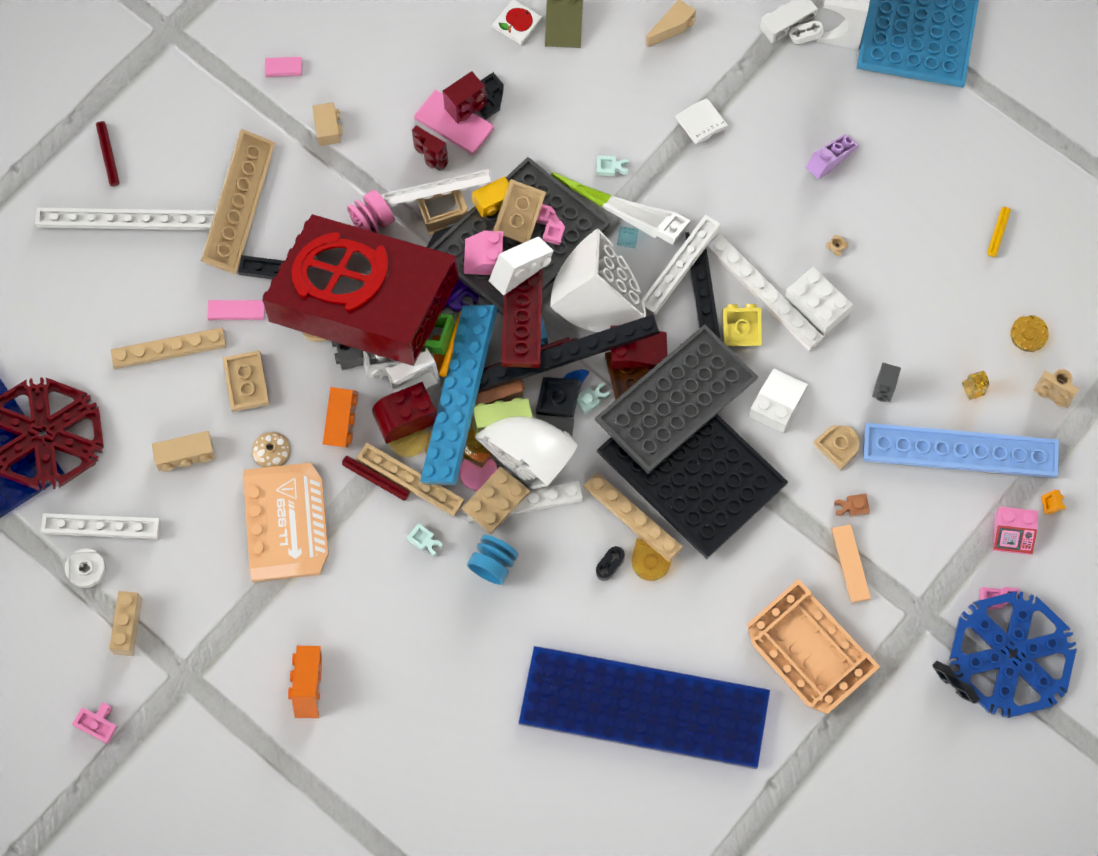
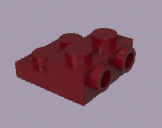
(432, 147)

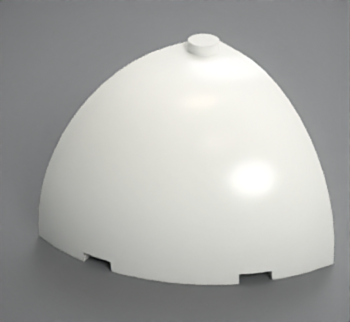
(596, 287)
(528, 448)

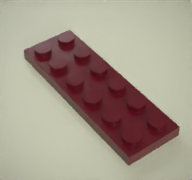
(523, 324)

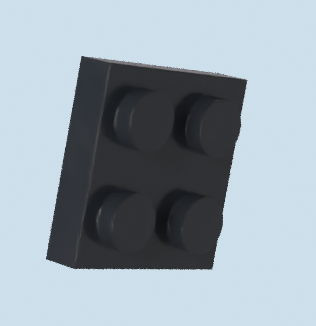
(558, 397)

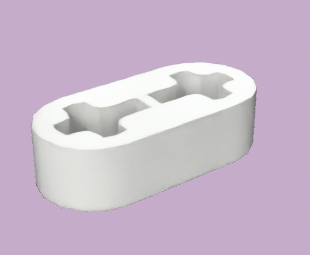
(806, 32)

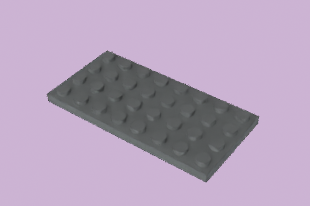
(676, 399)

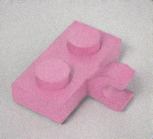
(95, 723)

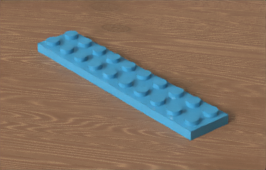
(459, 395)

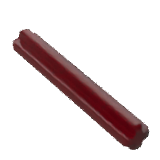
(107, 153)
(376, 478)

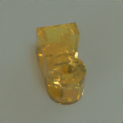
(976, 385)

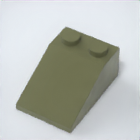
(563, 23)

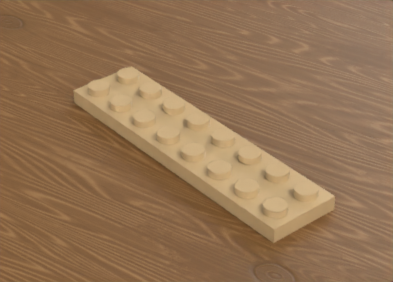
(237, 201)

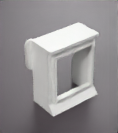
(423, 371)

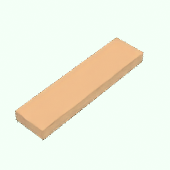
(850, 563)

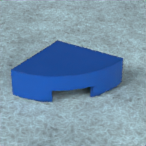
(578, 374)

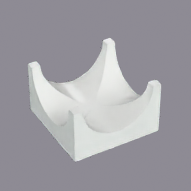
(850, 31)

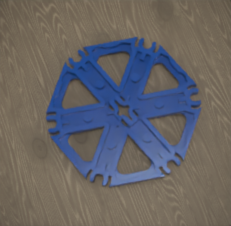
(1011, 668)

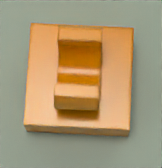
(1052, 502)

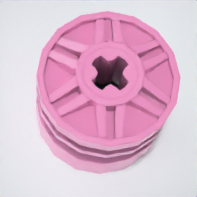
(373, 212)

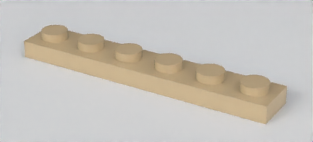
(168, 348)
(410, 479)
(633, 517)

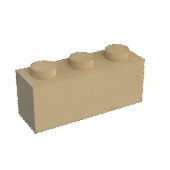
(183, 451)
(125, 623)

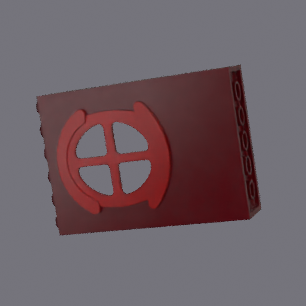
(383, 317)

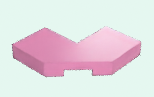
(554, 227)

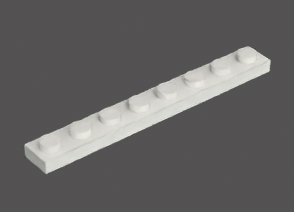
(765, 292)

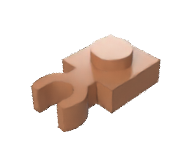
(855, 504)

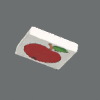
(517, 22)

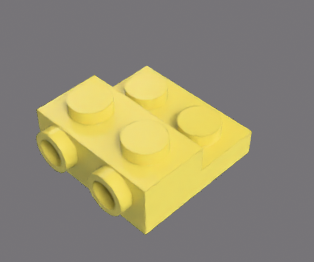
(742, 325)

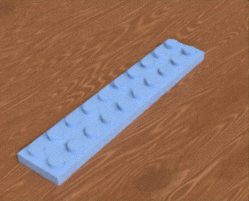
(961, 450)

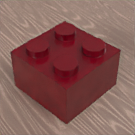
(464, 97)

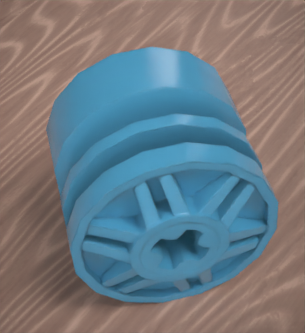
(492, 558)

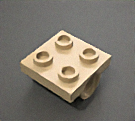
(1057, 387)

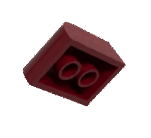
(404, 412)

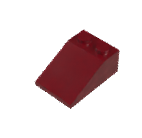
(640, 354)

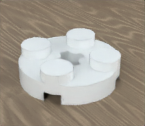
(77, 561)

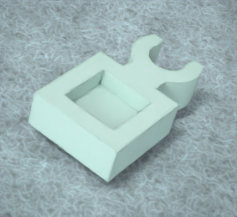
(608, 165)
(589, 399)
(423, 538)

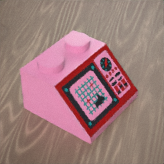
(1015, 530)

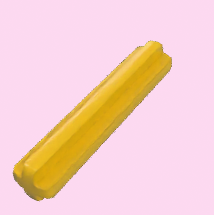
(998, 232)

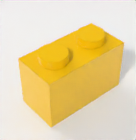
(490, 197)

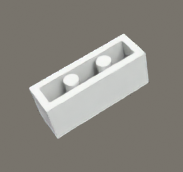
(785, 17)

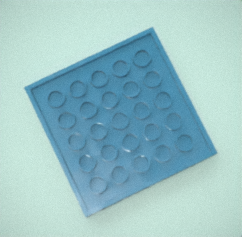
(919, 39)

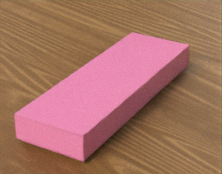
(236, 310)

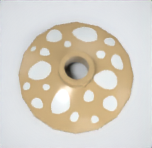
(273, 457)

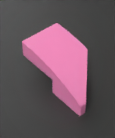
(992, 592)

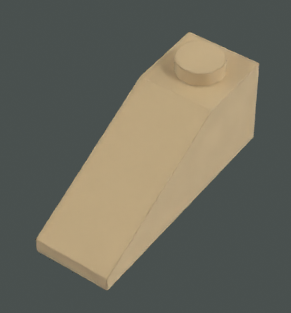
(672, 23)

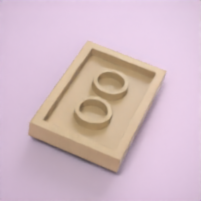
(519, 211)
(245, 381)
(495, 500)

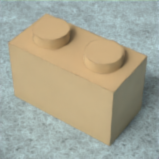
(326, 124)

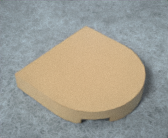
(839, 444)

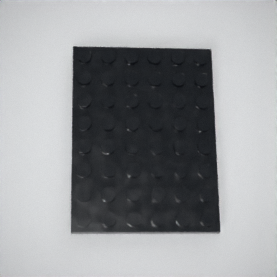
(704, 485)

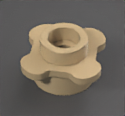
(837, 240)

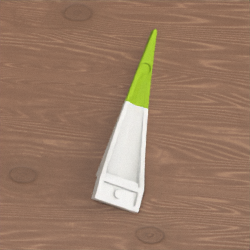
(650, 220)

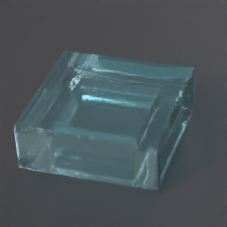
(627, 237)

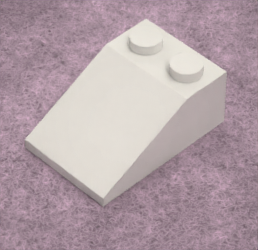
(777, 400)

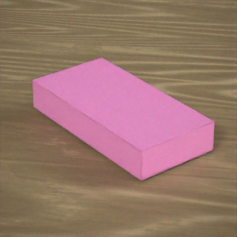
(283, 66)

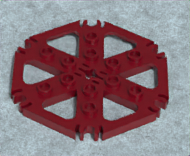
(55, 428)

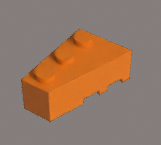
(340, 417)
(306, 681)

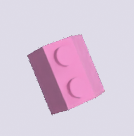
(482, 252)

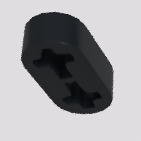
(613, 566)

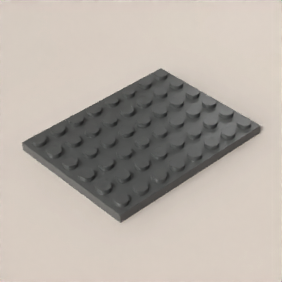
(573, 212)

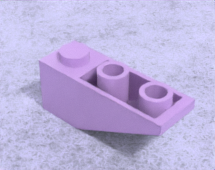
(830, 156)

